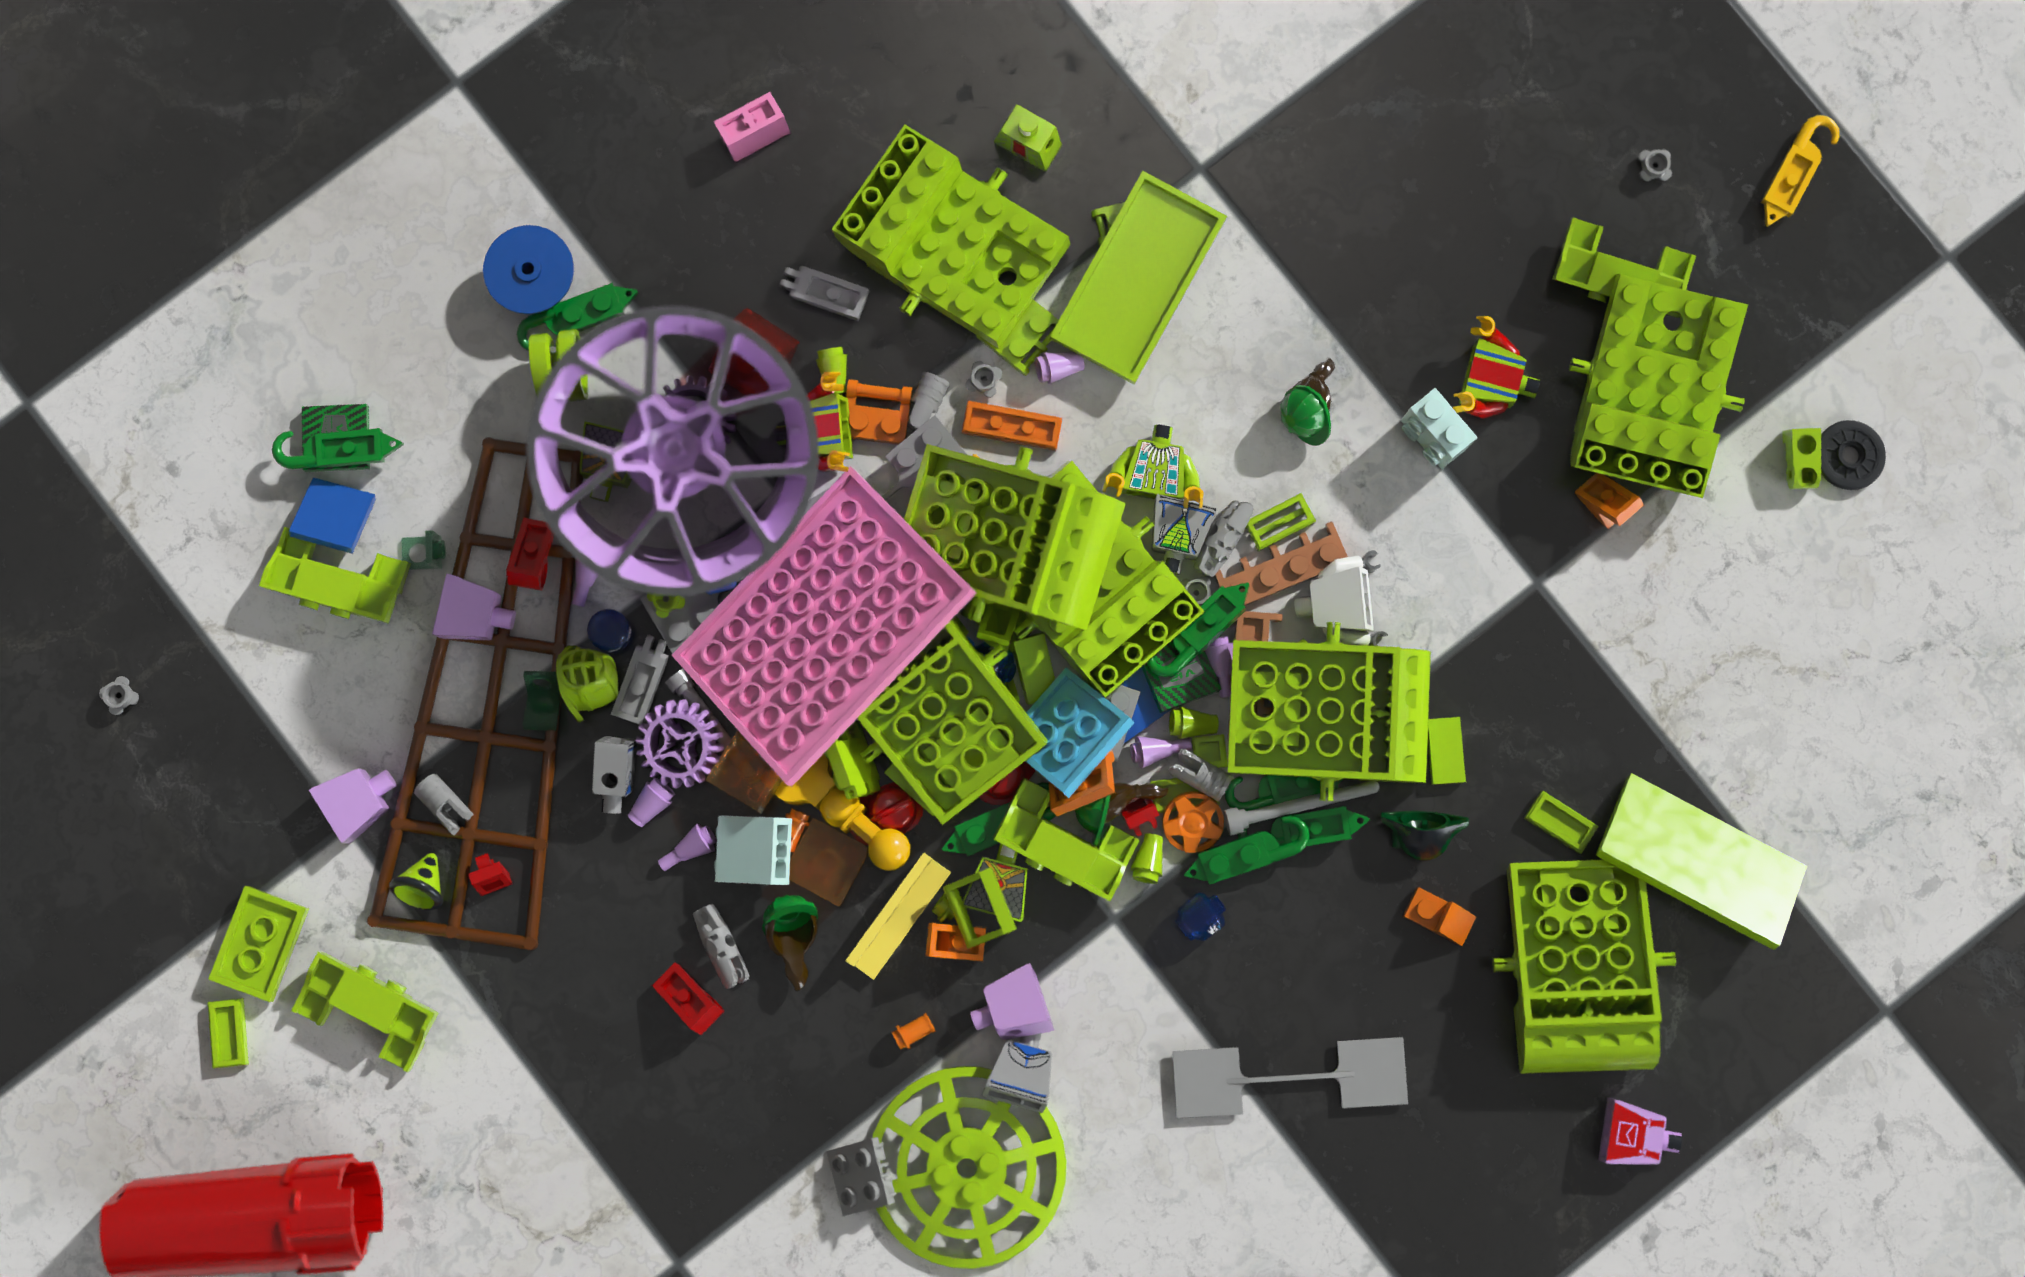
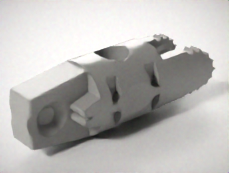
(1223, 538)
(720, 946)

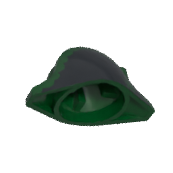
(1423, 833)

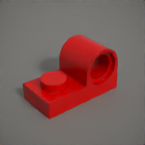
(529, 555)
(687, 999)

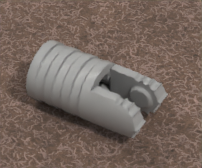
(926, 399)
(1209, 778)
(440, 800)

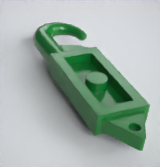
(579, 311)
(338, 449)
(1220, 613)
(1275, 790)
(1323, 826)
(978, 832)
(1246, 854)

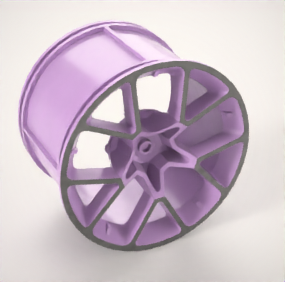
(673, 452)

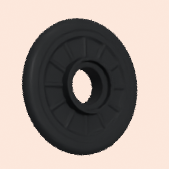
(1870, 455)

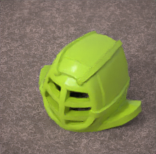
(589, 679)

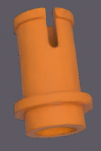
(799, 821)
(913, 1031)

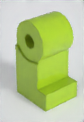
(1803, 457)

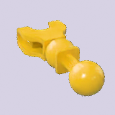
(887, 847)

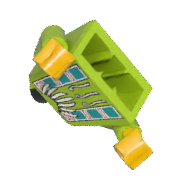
(1156, 469)

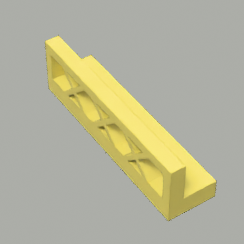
(898, 916)

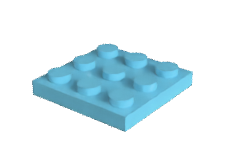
(1078, 729)

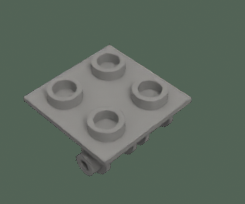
(860, 1176)

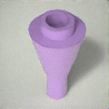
(584, 580)
(1220, 657)
(1151, 750)
(696, 843)

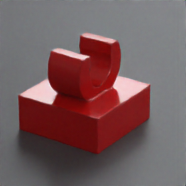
(1138, 812)
(490, 875)

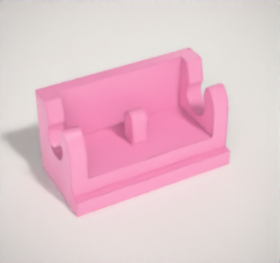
(752, 127)

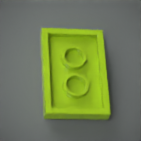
(258, 943)

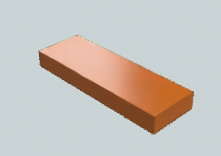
(1012, 425)

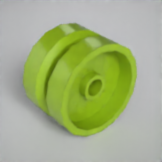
(544, 355)

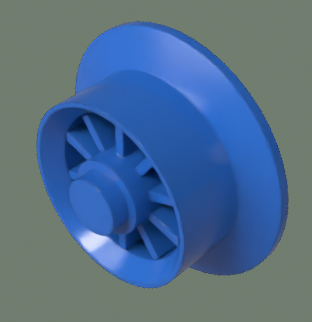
(528, 269)

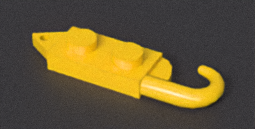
(1796, 171)

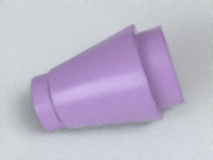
(1057, 365)
(650, 802)

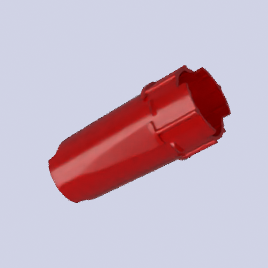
(245, 1220)

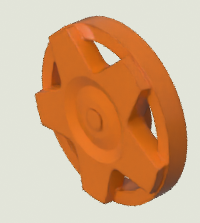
(1193, 822)

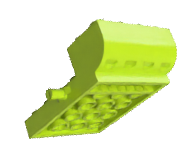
(949, 237)
(1656, 388)
(1016, 533)
(1134, 613)
(941, 710)
(1334, 711)
(1583, 968)

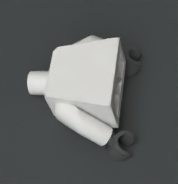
(1343, 597)

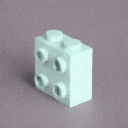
(1437, 429)
(753, 850)

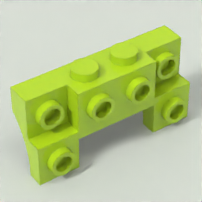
(1596, 271)
(342, 590)
(1061, 851)
(369, 999)

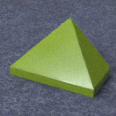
(998, 625)

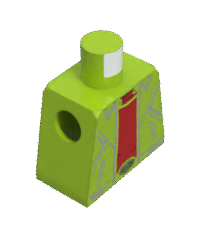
(1028, 137)

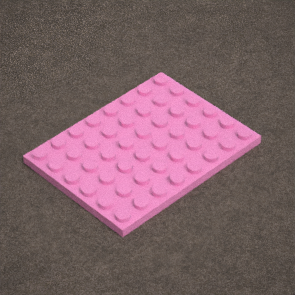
(823, 626)

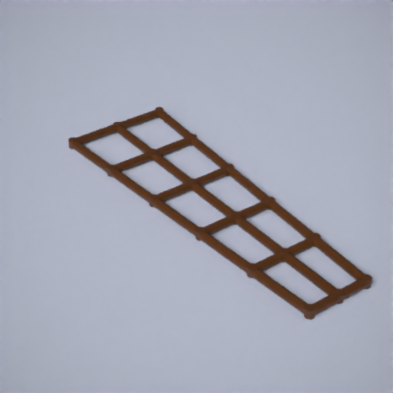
(485, 737)

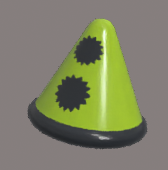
(419, 884)

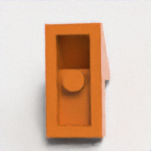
(1608, 500)
(1439, 916)
(947, 942)

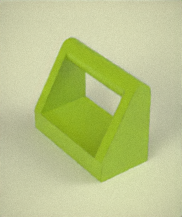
(996, 898)

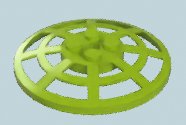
(975, 1190)

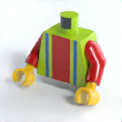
(1493, 374)
(832, 424)

